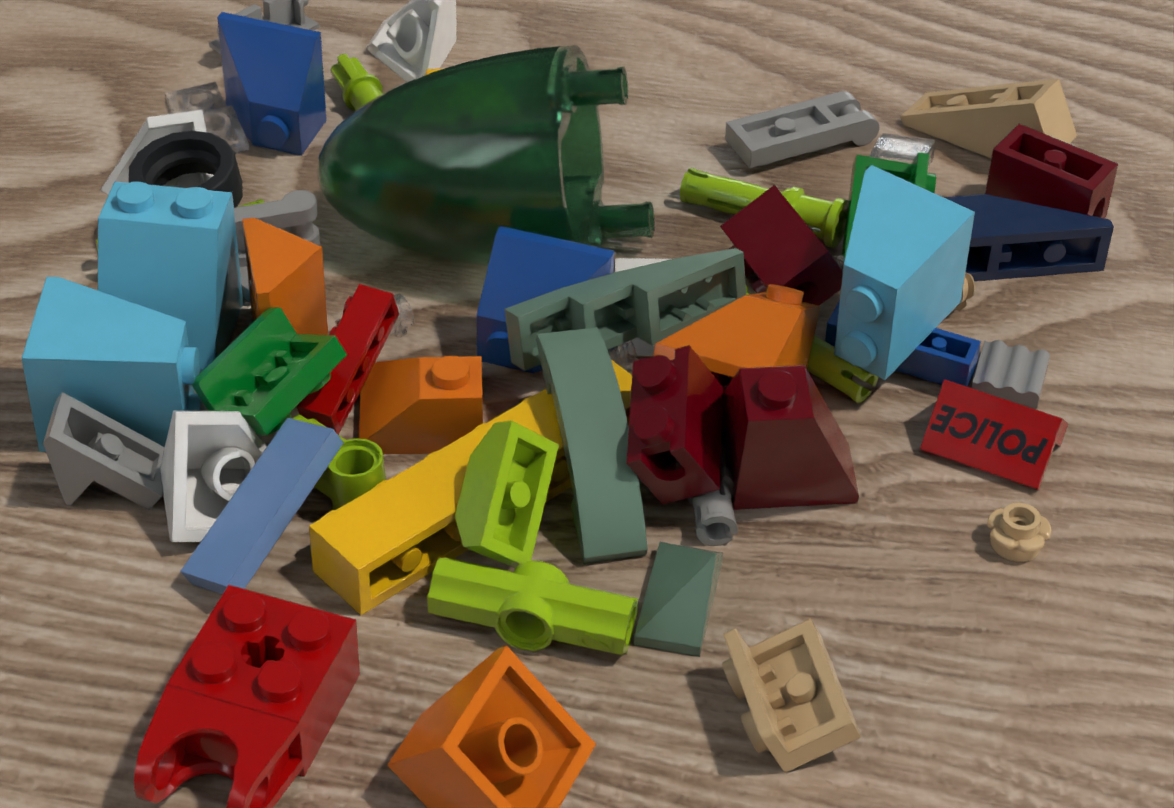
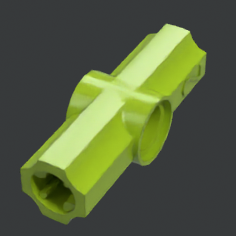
(532, 605)

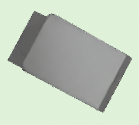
(94, 447)

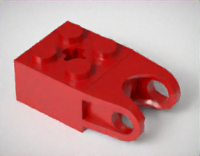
(250, 699)

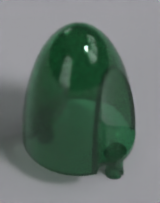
(483, 150)

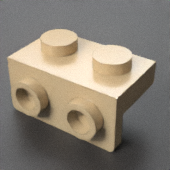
(790, 695)

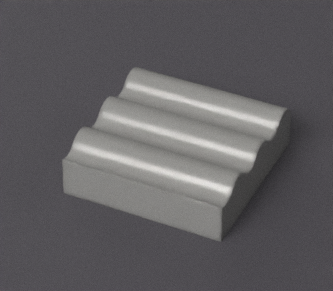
(1011, 372)

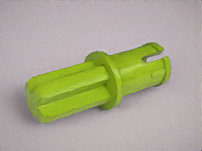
(355, 82)

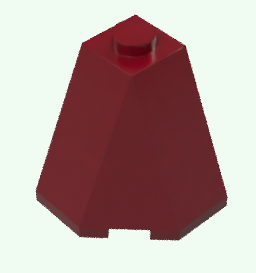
(784, 442)

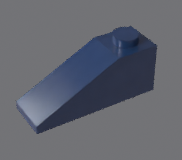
(1032, 239)

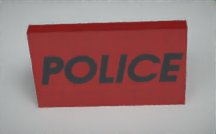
(993, 434)

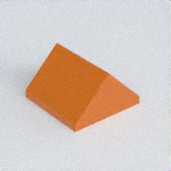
(286, 275)

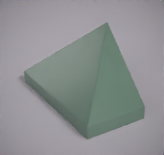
(678, 599)

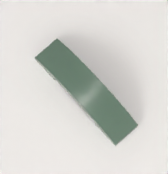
(595, 444)

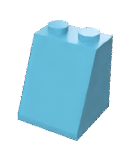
(175, 257)
(899, 271)
(109, 357)

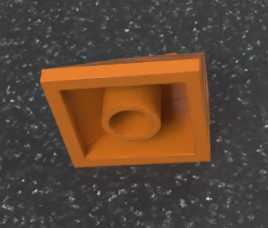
(751, 333)
(421, 403)
(493, 742)

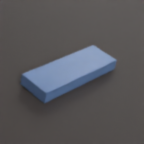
(262, 506)

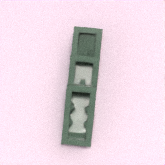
(630, 303)

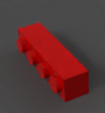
(362, 333)

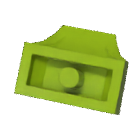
(505, 493)

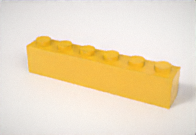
(409, 520)

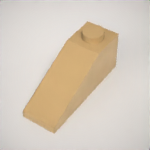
(987, 114)

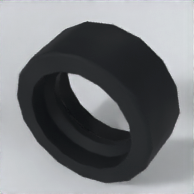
(188, 154)

